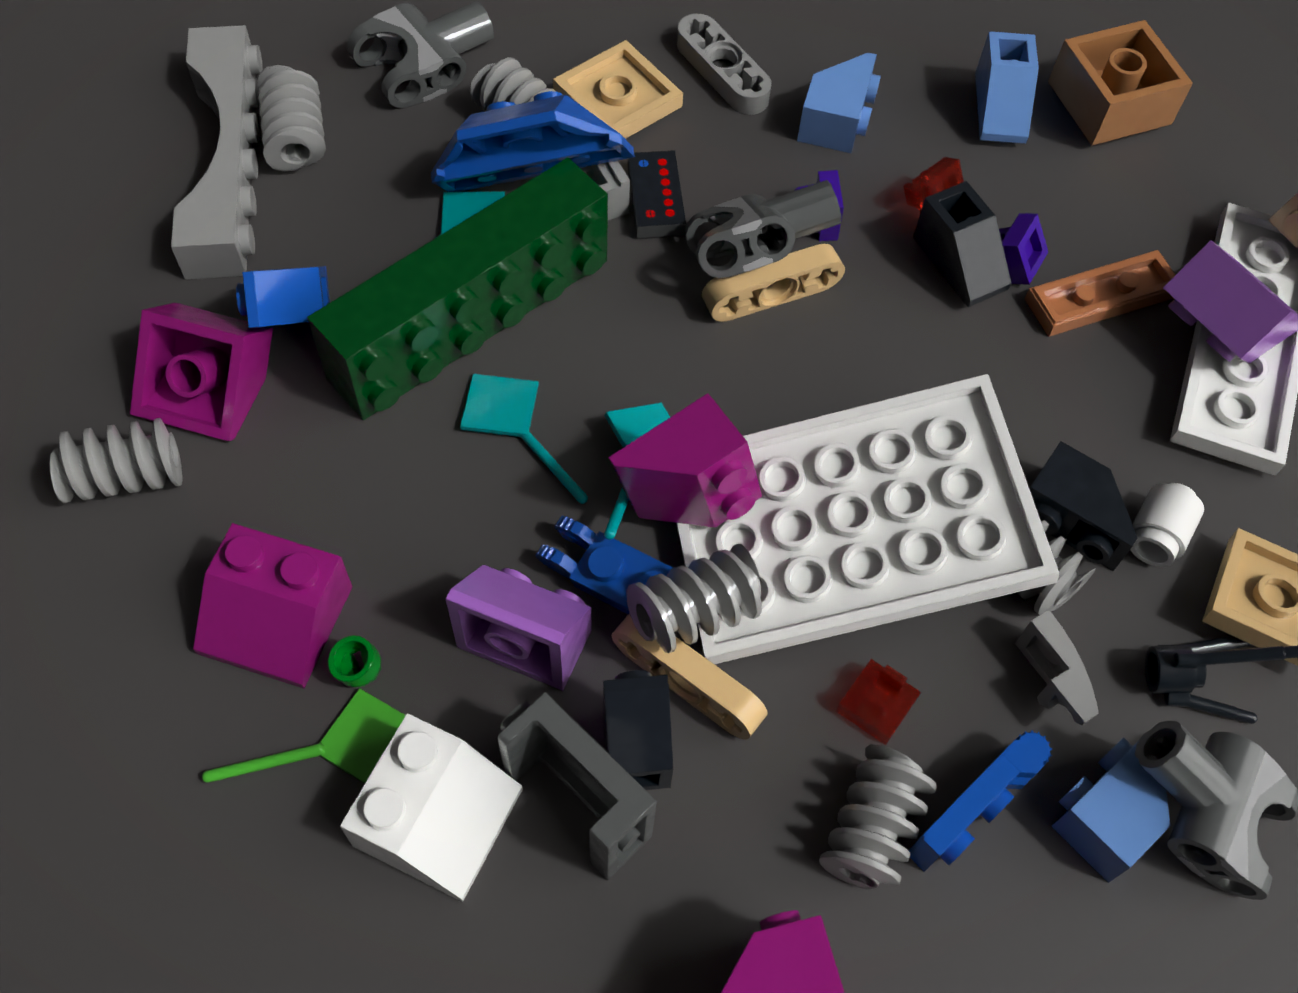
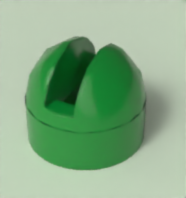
(345, 666)

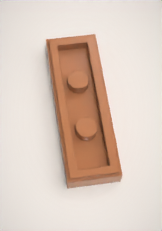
(1100, 293)

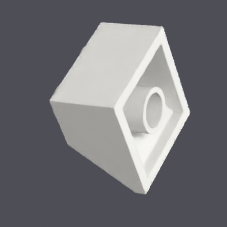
(432, 807)

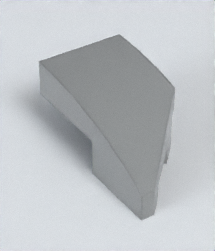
(1060, 666)

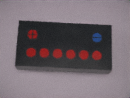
(656, 194)

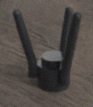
(1183, 667)

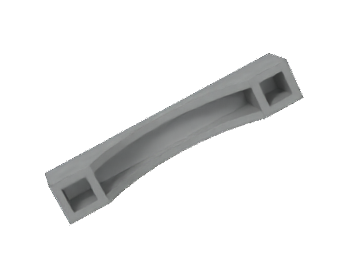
(213, 220)

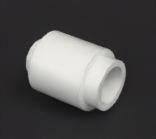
(1166, 523)

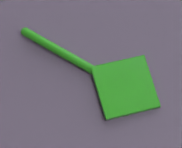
(351, 743)

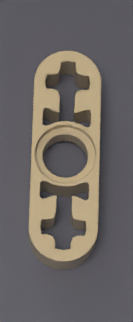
(777, 283)
(695, 681)

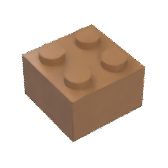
(1119, 82)

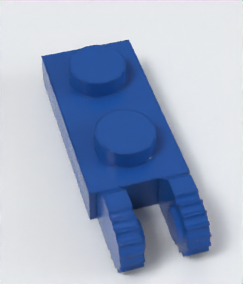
(604, 568)
(984, 797)

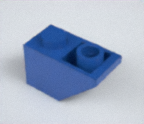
(282, 295)

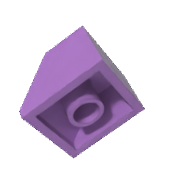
(1230, 304)
(519, 624)

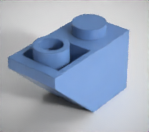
(1006, 86)
(836, 103)
(1117, 815)

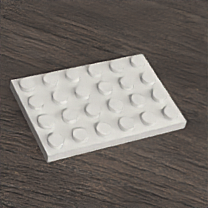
(880, 519)

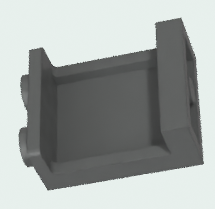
(551, 736)

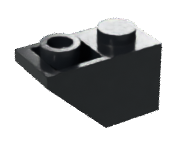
(964, 243)
(1083, 506)
(639, 726)

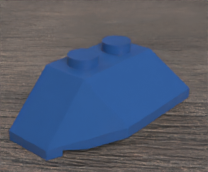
(524, 141)

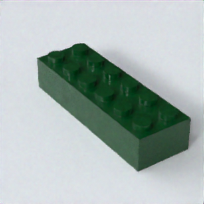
(462, 288)

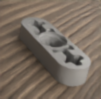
(726, 81)

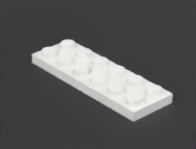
(1236, 405)

